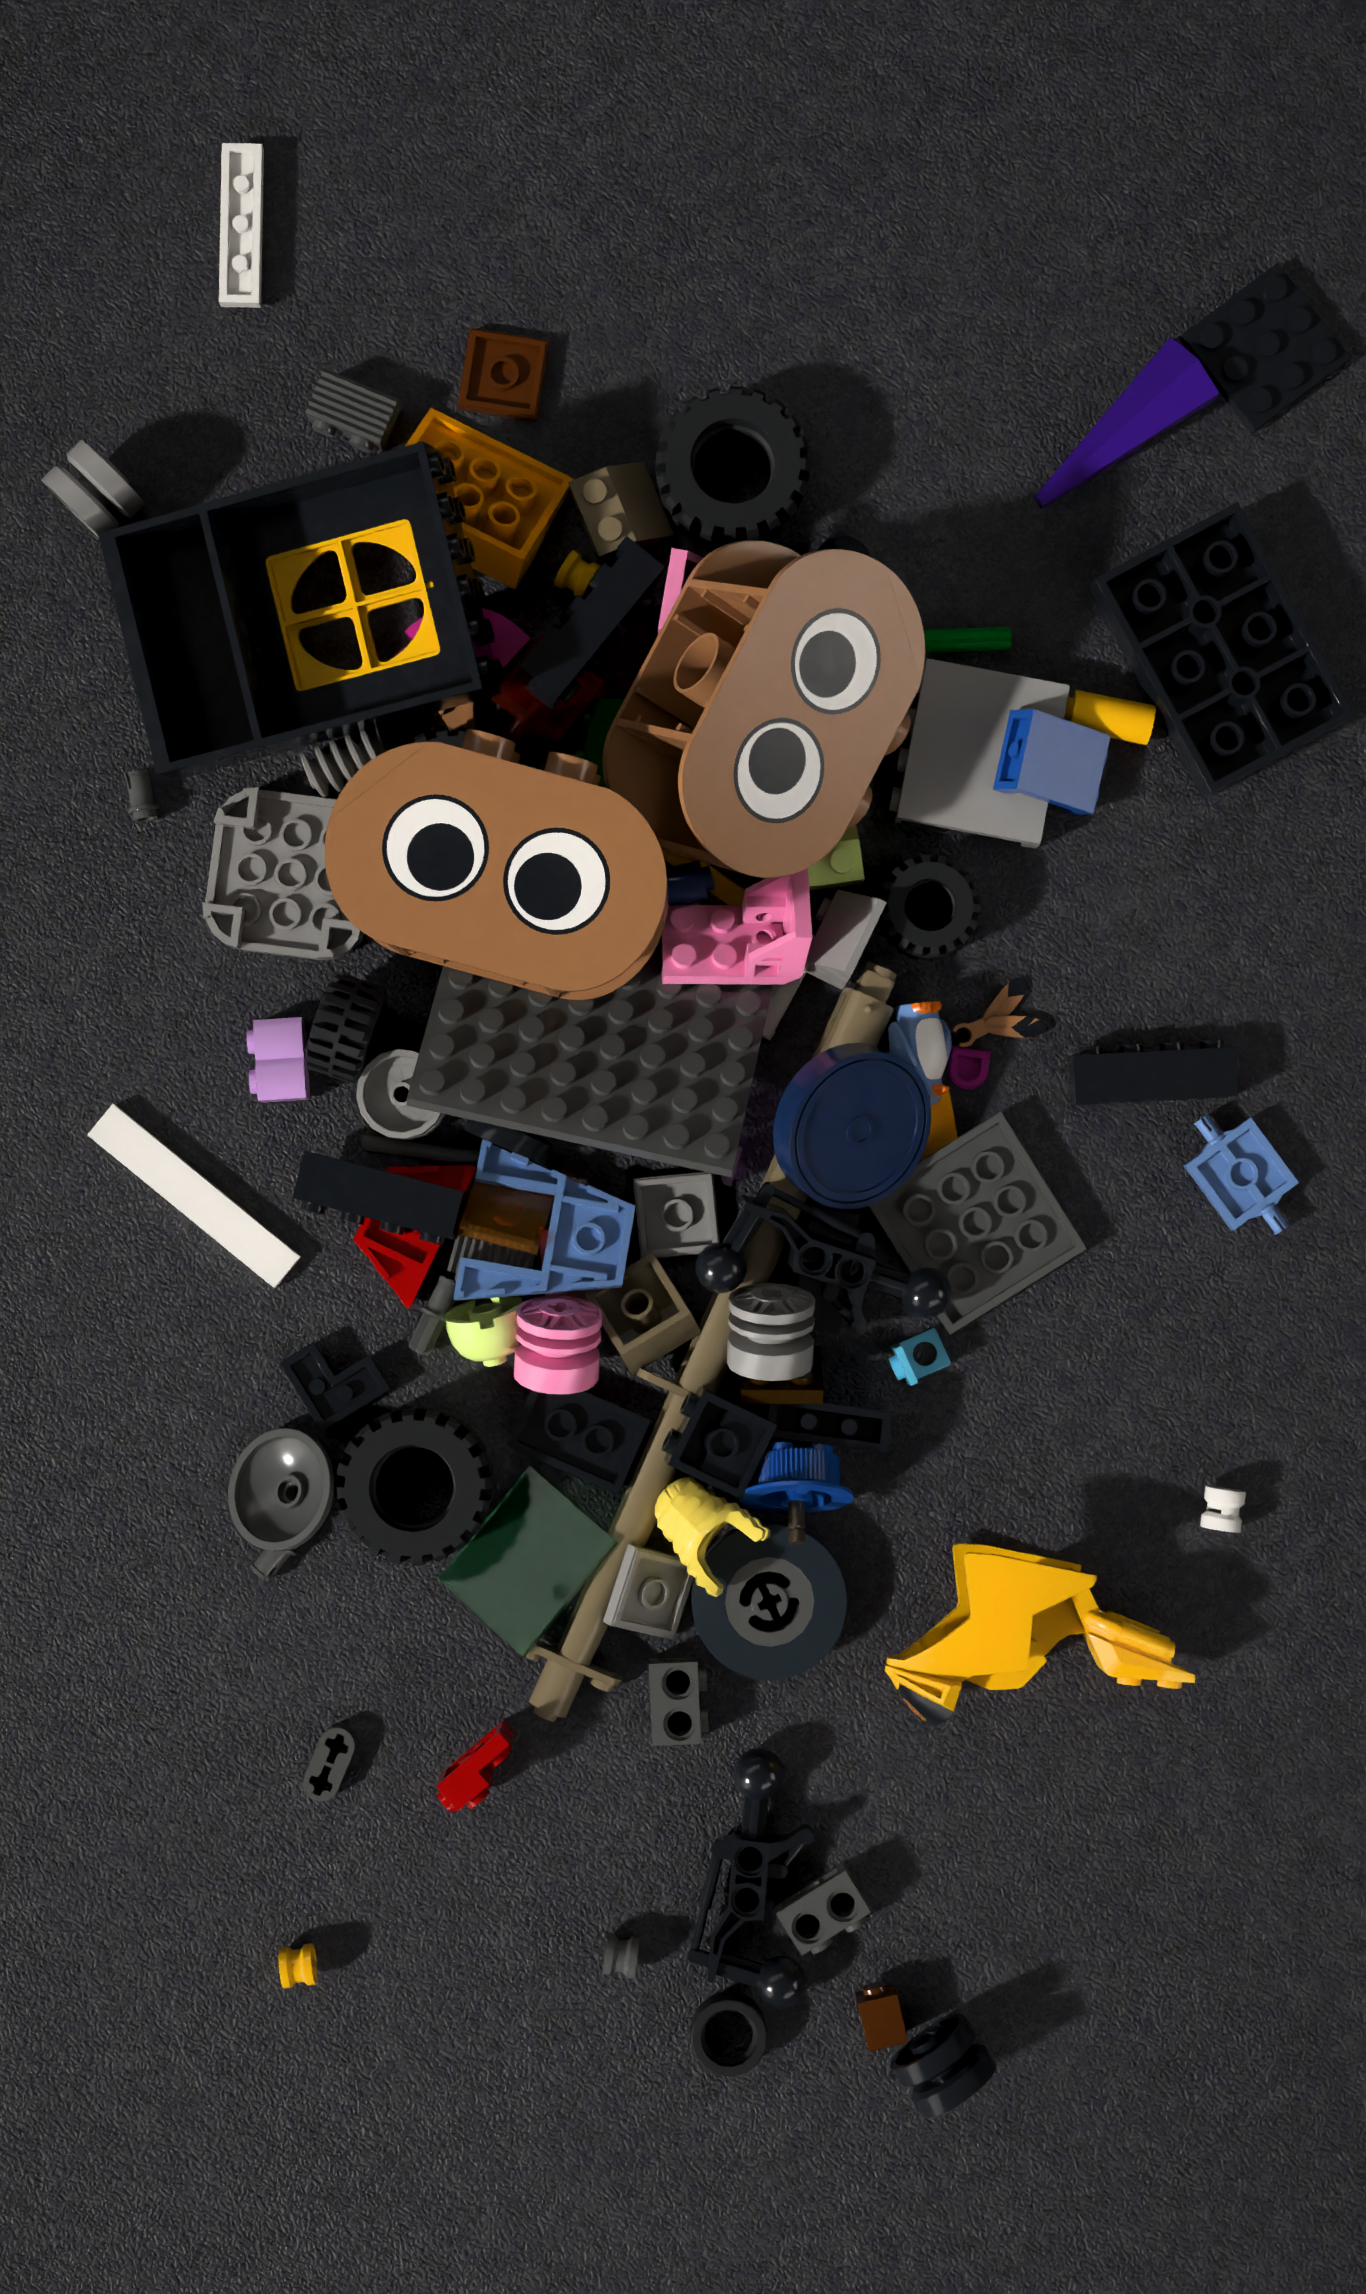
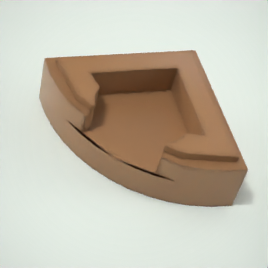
(460, 716)

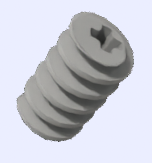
(341, 762)

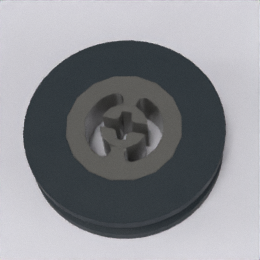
(781, 1649)

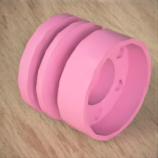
(557, 1344)

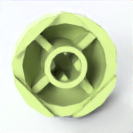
(486, 1330)

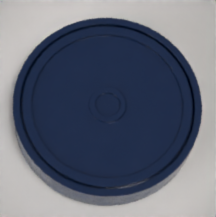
(852, 1125)

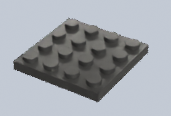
(979, 1220)

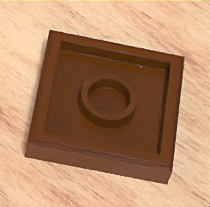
(503, 375)

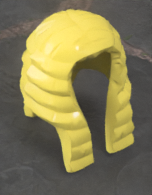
(692, 1520)

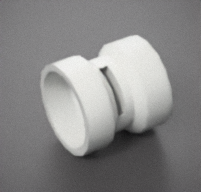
(1223, 1509)

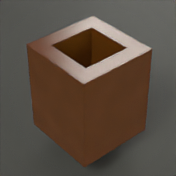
(881, 2016)

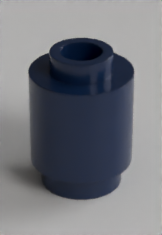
(689, 883)

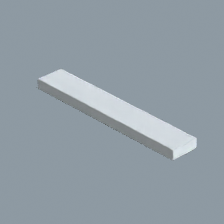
(194, 1195)

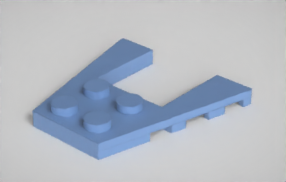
(584, 1239)

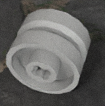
(95, 489)
(377, 1097)

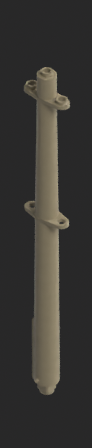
(857, 1018)

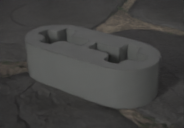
(320, 1760)

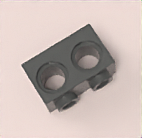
(666, 1701)
(816, 1900)

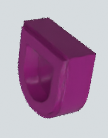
(967, 1067)

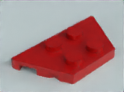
(405, 1258)

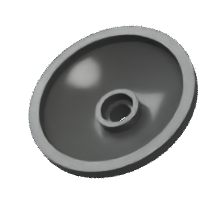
(265, 1488)

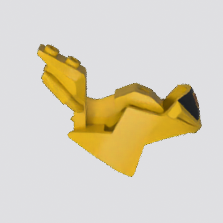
(1007, 1621)

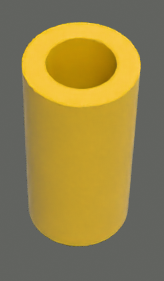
(1112, 715)

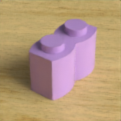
(280, 1060)

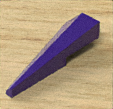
(1156, 400)

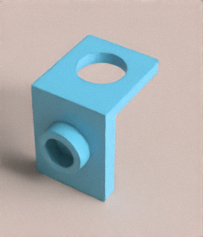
(904, 1363)

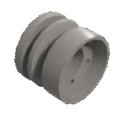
(770, 1331)

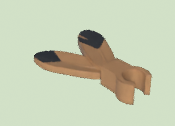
(996, 1017)

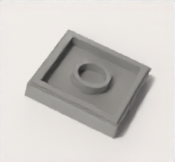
(676, 1214)
(649, 1593)

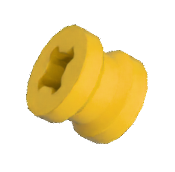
(576, 574)
(298, 1965)

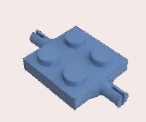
(1241, 1174)

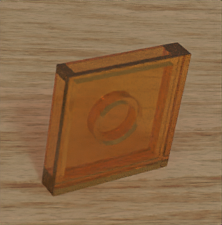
(506, 1216)

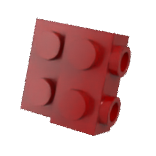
(470, 1775)

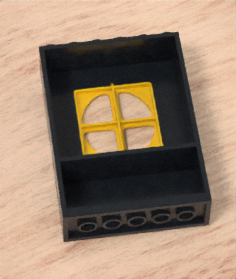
(216, 628)

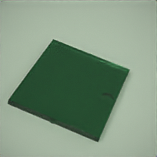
(527, 1561)

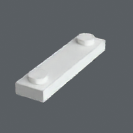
(241, 225)

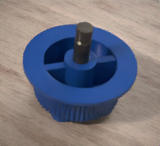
(796, 1484)

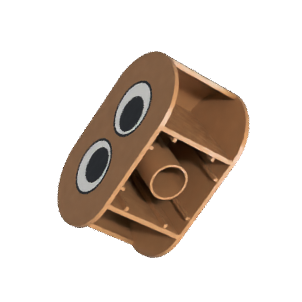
(768, 706)
(499, 866)

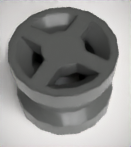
(621, 1956)

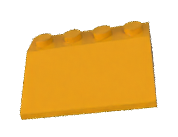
(503, 493)

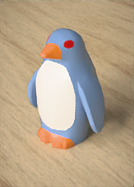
(923, 1043)

